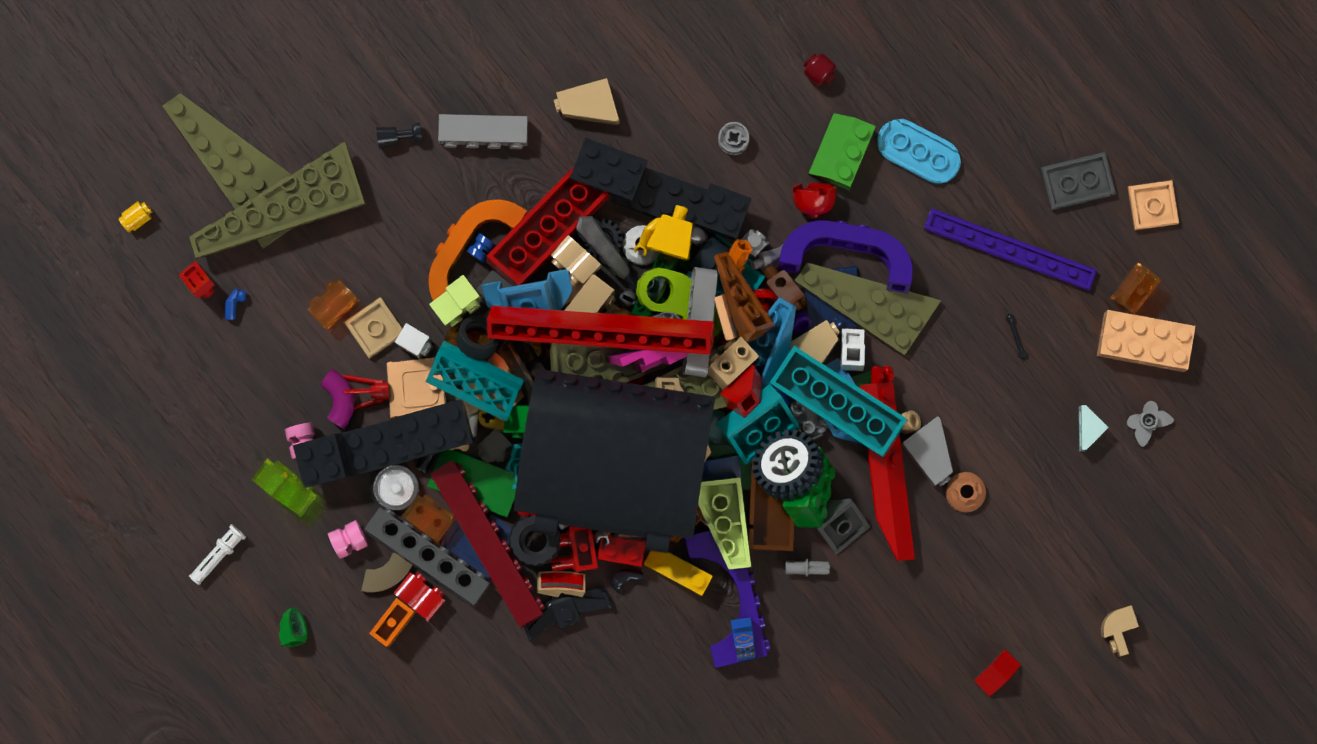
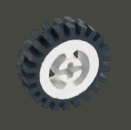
(804, 463)

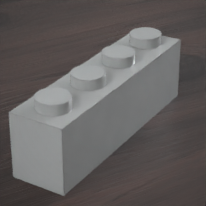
(483, 130)

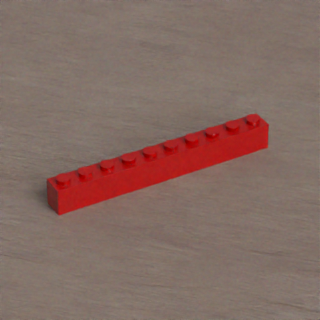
(600, 330)

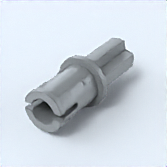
(807, 567)

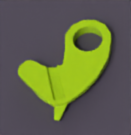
(678, 298)

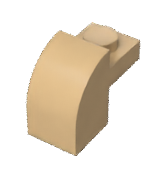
(1116, 623)

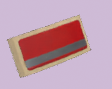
(558, 582)

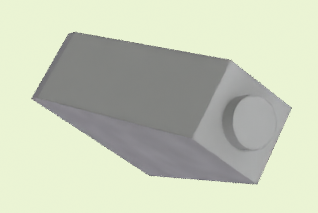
(930, 452)

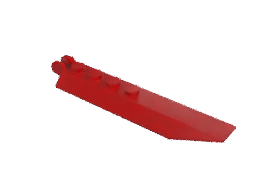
(889, 476)

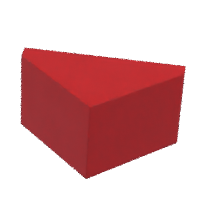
(997, 673)

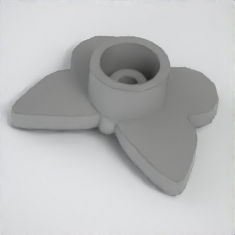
(1148, 421)

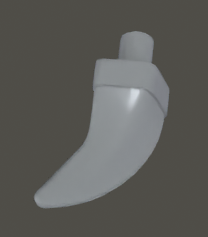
(767, 259)

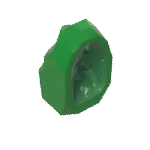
(292, 628)

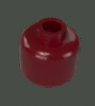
(819, 69)

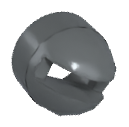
(626, 304)

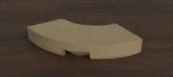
(386, 576)

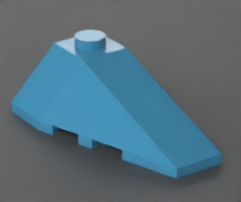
(776, 342)

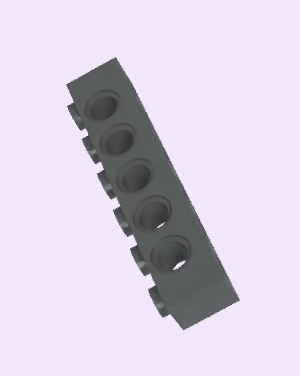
(470, 594)

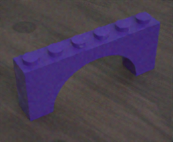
(724, 652)

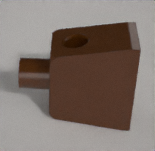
(789, 292)

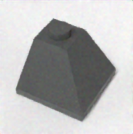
(842, 524)

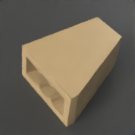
(588, 103)
(818, 341)

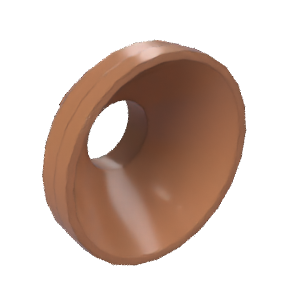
(955, 498)

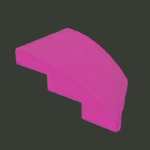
(644, 359)

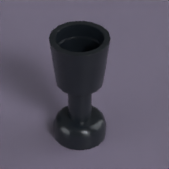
(389, 135)

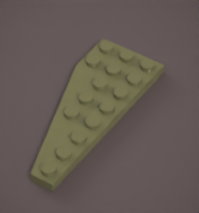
(231, 161)

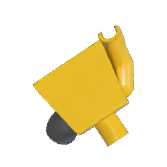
(672, 235)

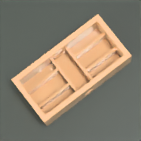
(1146, 341)

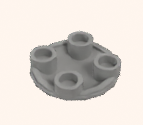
(808, 421)

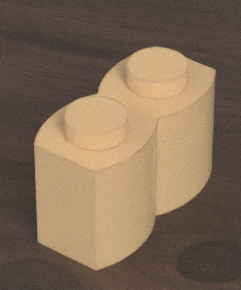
(575, 259)

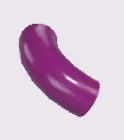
(343, 403)

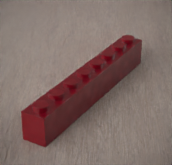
(487, 544)

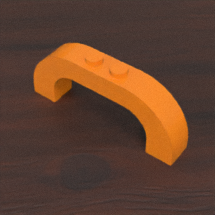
(461, 234)

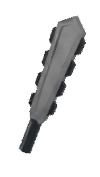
(600, 243)

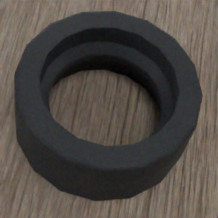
(472, 349)

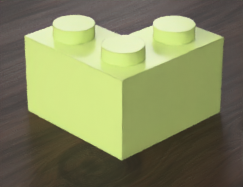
(456, 302)

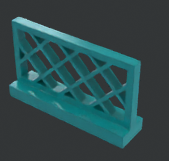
(479, 373)

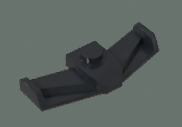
(566, 609)

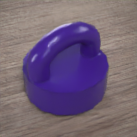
(802, 323)

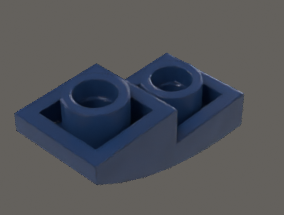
(721, 468)

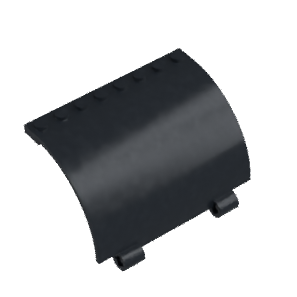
(613, 457)

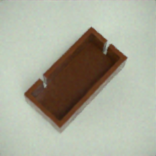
(771, 523)

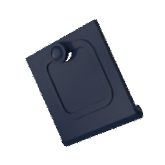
(821, 311)
(458, 543)

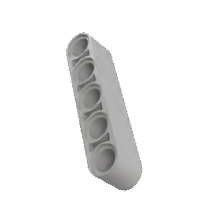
(700, 308)

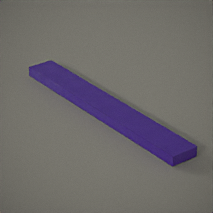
(1010, 249)

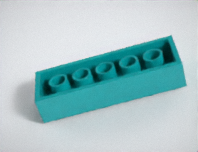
(838, 401)

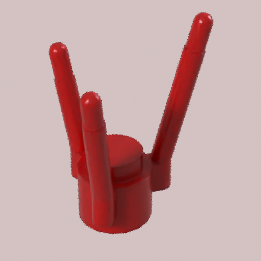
(378, 390)

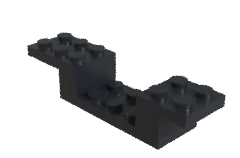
(656, 193)
(383, 444)

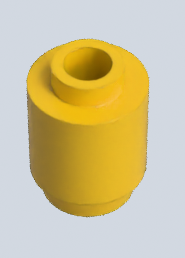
(135, 216)

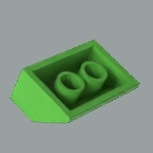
(842, 150)

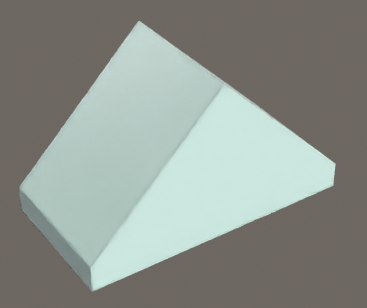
(1089, 428)

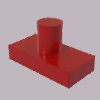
(197, 281)

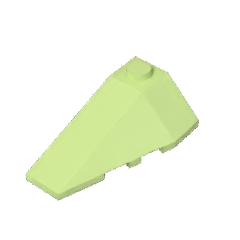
(724, 513)

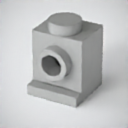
(757, 241)

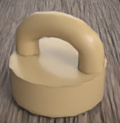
(913, 423)

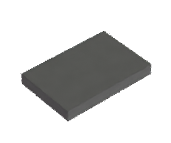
(1078, 181)

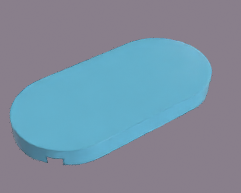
(918, 151)

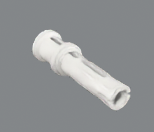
(224, 546)

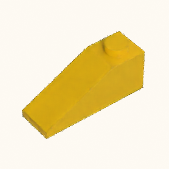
(679, 571)

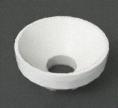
(629, 245)

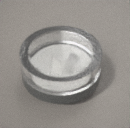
(396, 487)

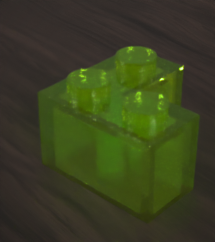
(283, 486)

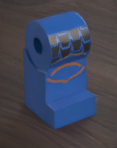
(743, 638)

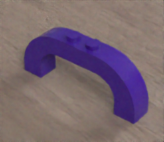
(852, 238)

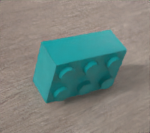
(765, 420)

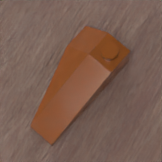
(745, 308)

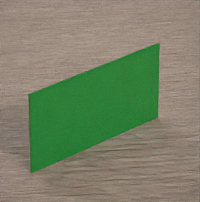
(491, 483)

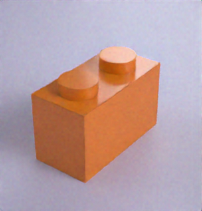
(392, 622)

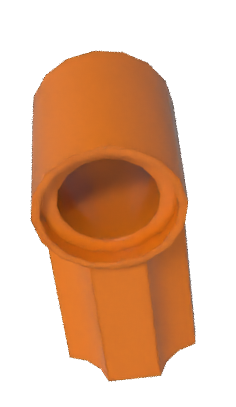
(740, 253)

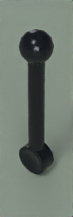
(1021, 353)

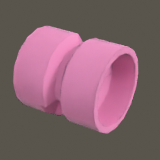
(299, 434)
(348, 539)

